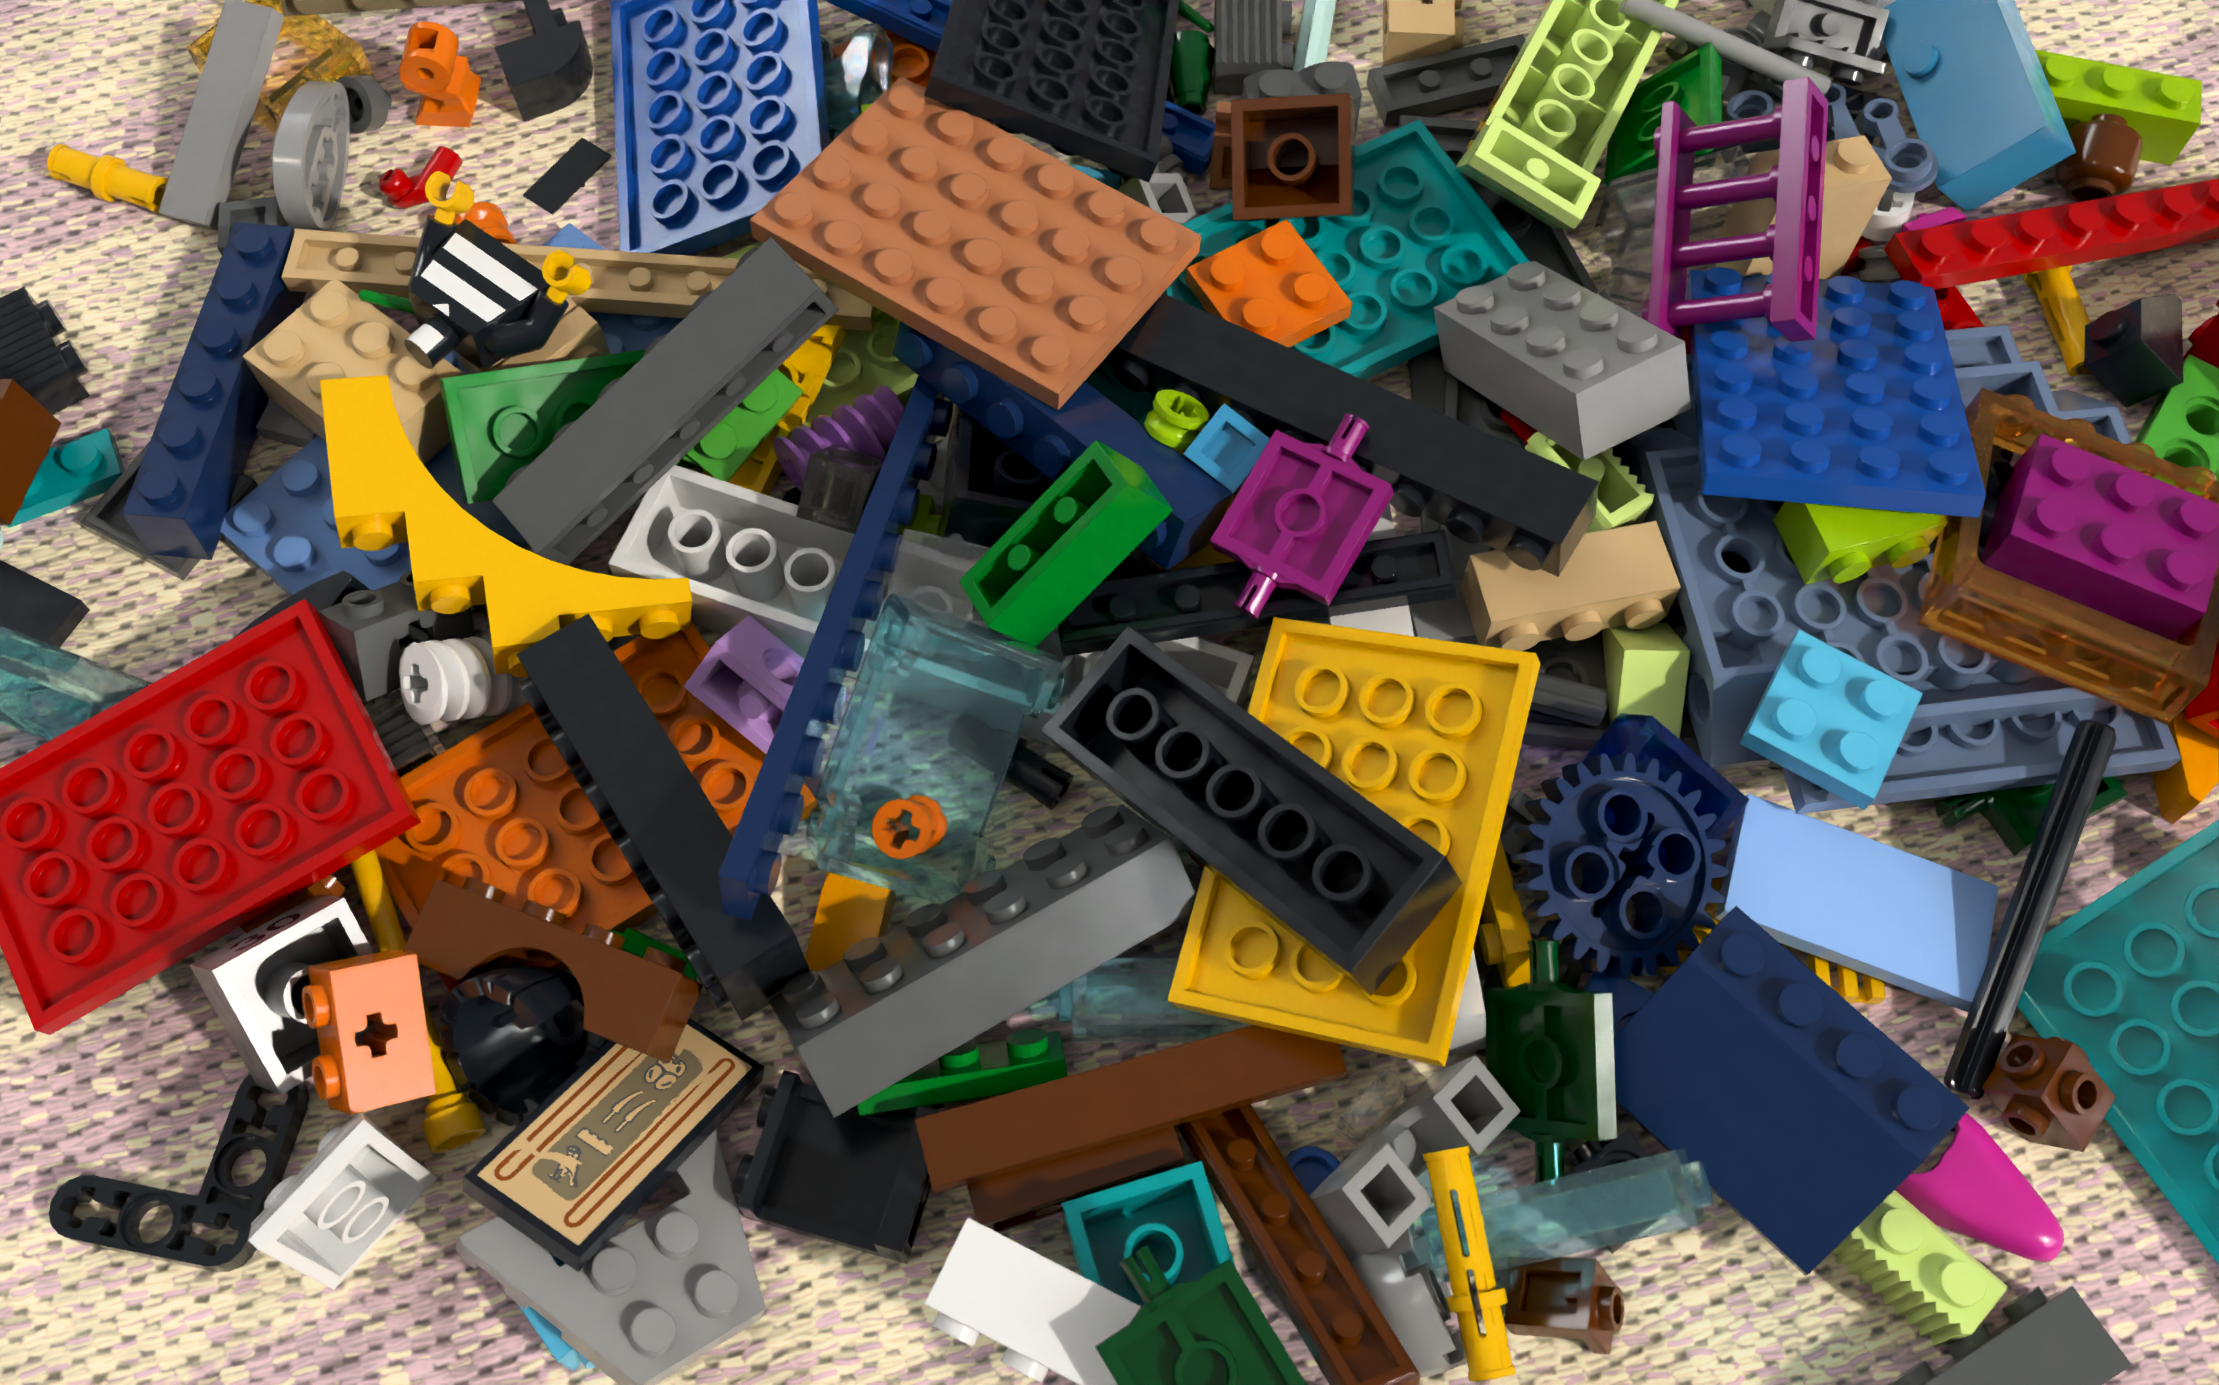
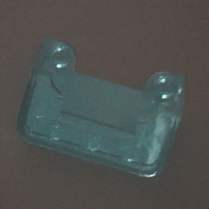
(931, 719)

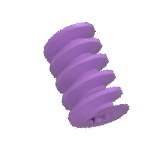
(861, 428)

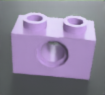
(748, 680)

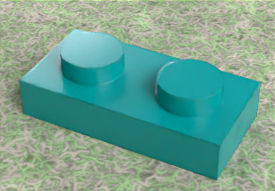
(72, 475)

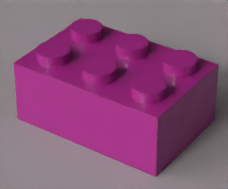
(2106, 537)

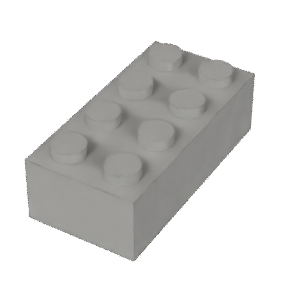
(1563, 358)

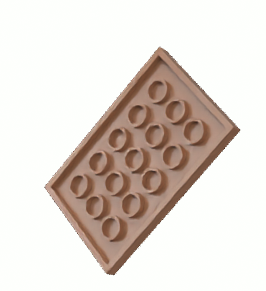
(978, 240)

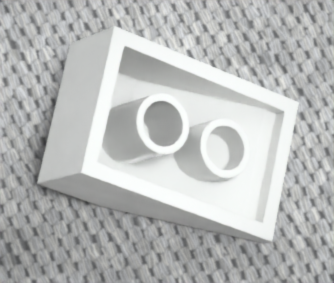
(340, 1201)

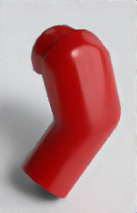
(410, 191)

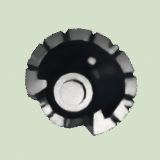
(515, 1037)

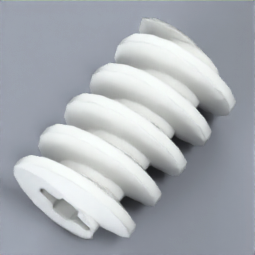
(455, 681)

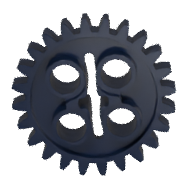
(1619, 865)

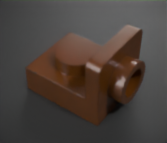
(1565, 1301)

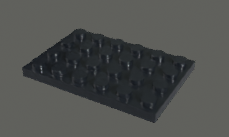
(1063, 73)

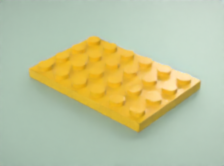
(1431, 743)

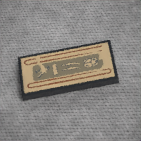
(610, 1140)

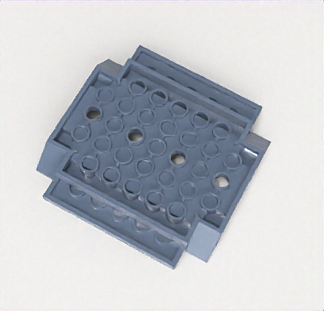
(1979, 715)

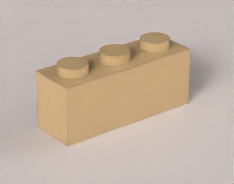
(1607, 583)

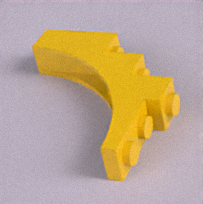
(457, 562)

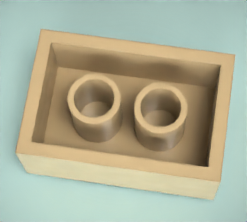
(349, 338)

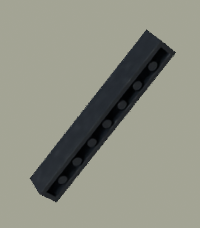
(1435, 463)

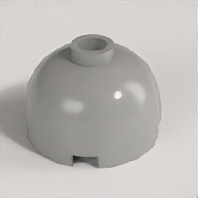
(1413, 1302)

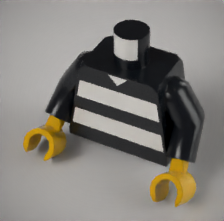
(478, 292)

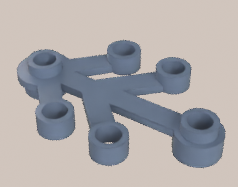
(1906, 159)

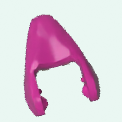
(1985, 1196)

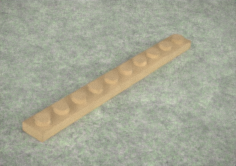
(619, 279)

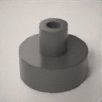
(367, 102)

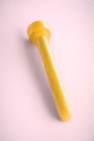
(449, 1115)

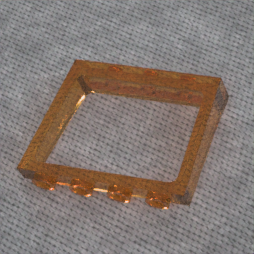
(2046, 629)

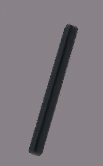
(2030, 909)

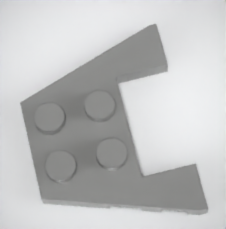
(651, 1291)

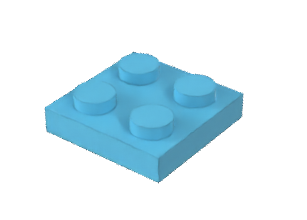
(1831, 719)

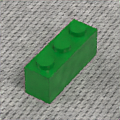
(1065, 545)

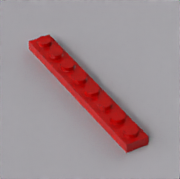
(2057, 236)

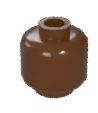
(2103, 159)

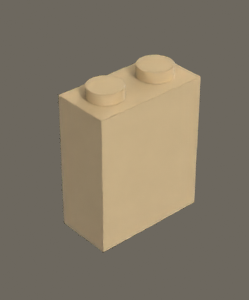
(1852, 191)

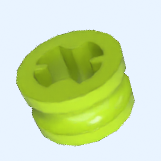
(1175, 419)

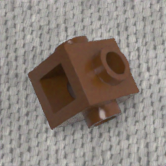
(2048, 1092)

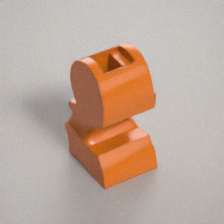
(439, 75)

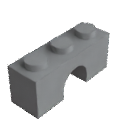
(1386, 1179)

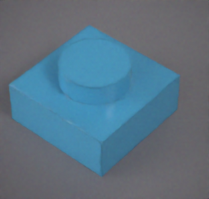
(1227, 448)

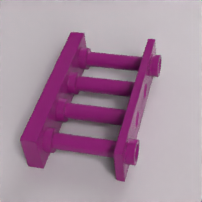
(1789, 243)

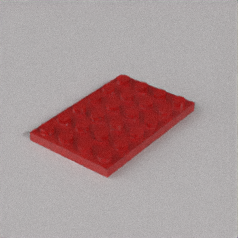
(187, 815)

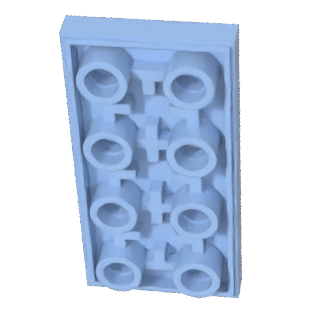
(1860, 902)

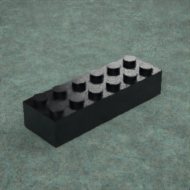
(1254, 809)
(656, 815)

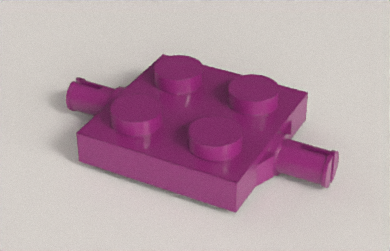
(1302, 517)

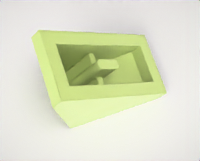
(1646, 673)

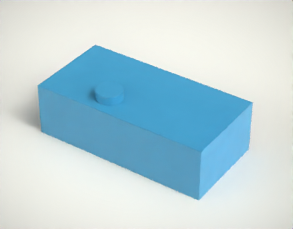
(1975, 94)

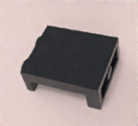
(835, 1177)

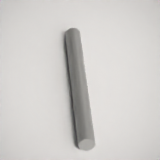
(1725, 44)

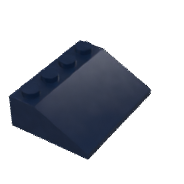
(1778, 1090)

